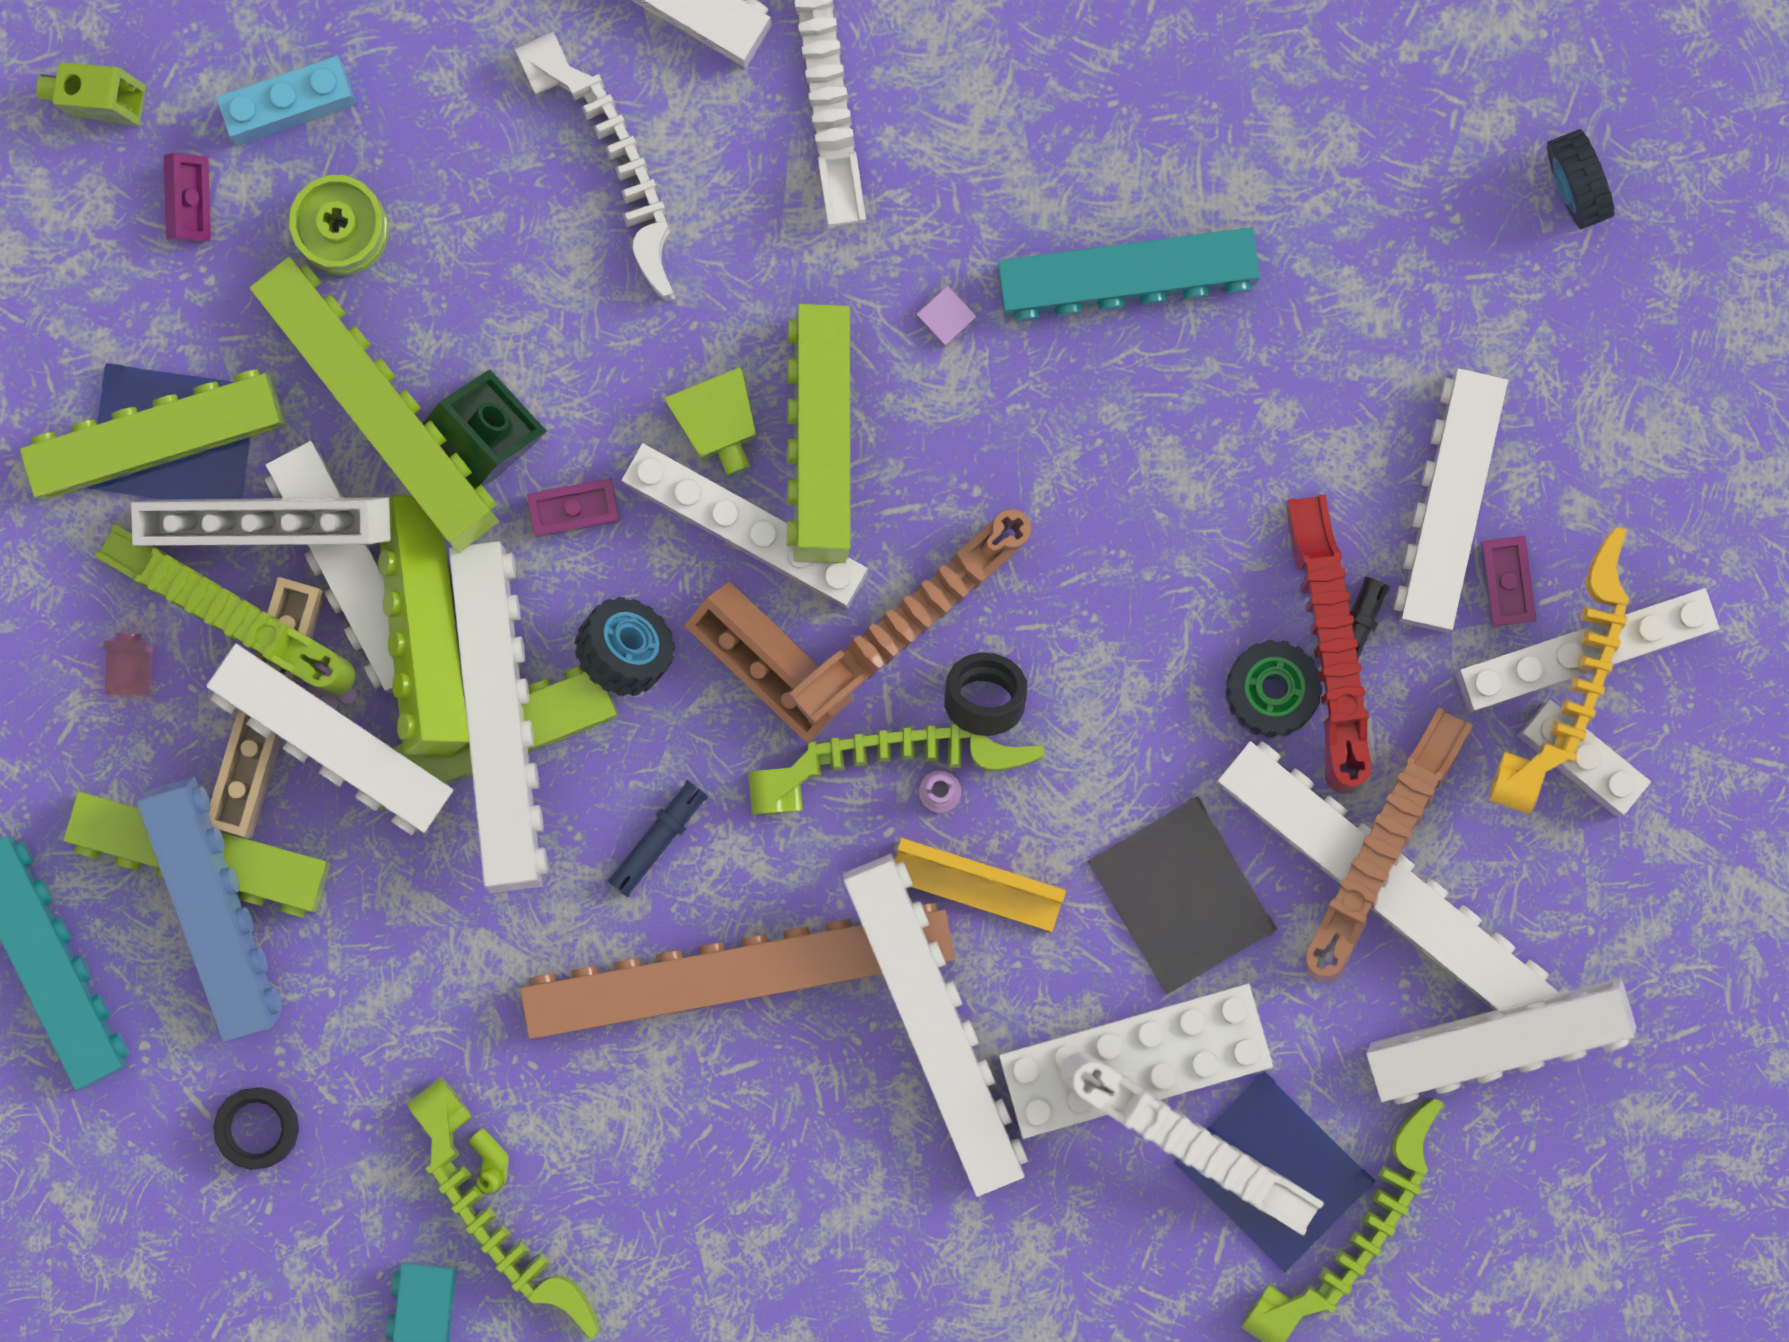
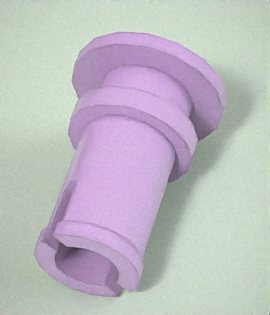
(940, 791)

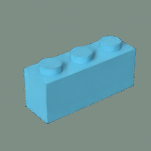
(286, 101)

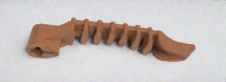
(913, 616)
(1381, 849)

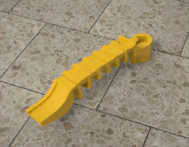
(1520, 779)

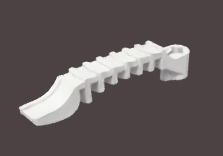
(548, 67)
(831, 117)
(1190, 1142)

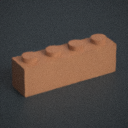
(758, 655)

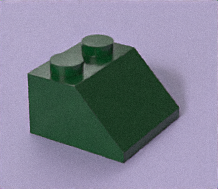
(485, 427)

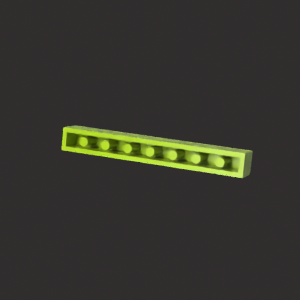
(375, 405)

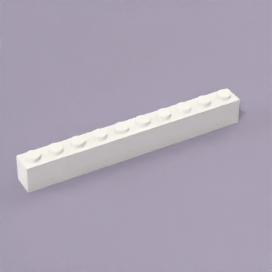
(1406, 903)

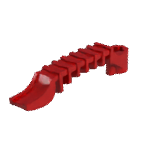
(1321, 558)

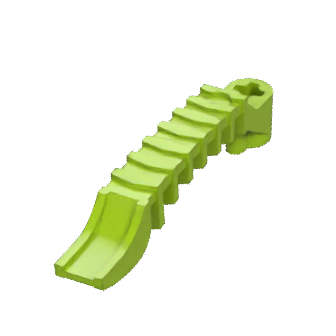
(227, 612)
(780, 789)
(441, 1114)
(1275, 1314)

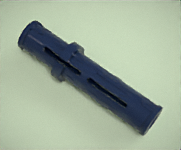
(657, 838)

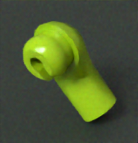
(494, 1162)

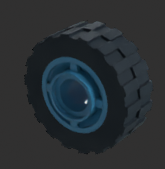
(1580, 179)
(624, 646)

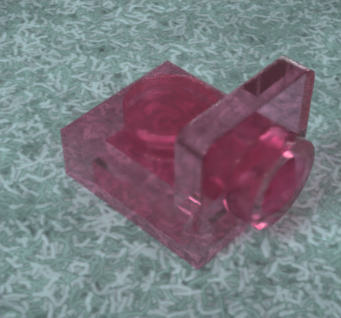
(128, 665)

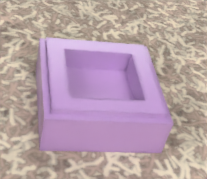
(946, 316)

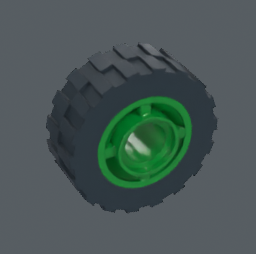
(1279, 662)

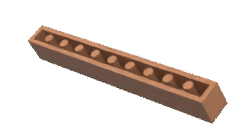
(709, 978)

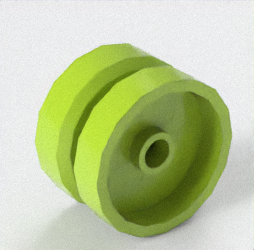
(335, 200)

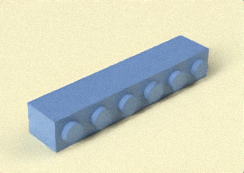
(210, 908)

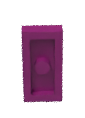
(187, 198)
(573, 507)
(1508, 581)

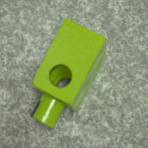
(94, 93)
(717, 419)

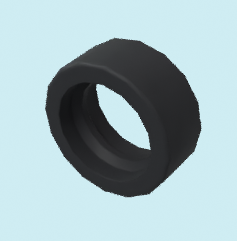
(990, 668)
(224, 1119)

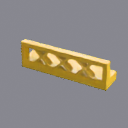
(981, 885)

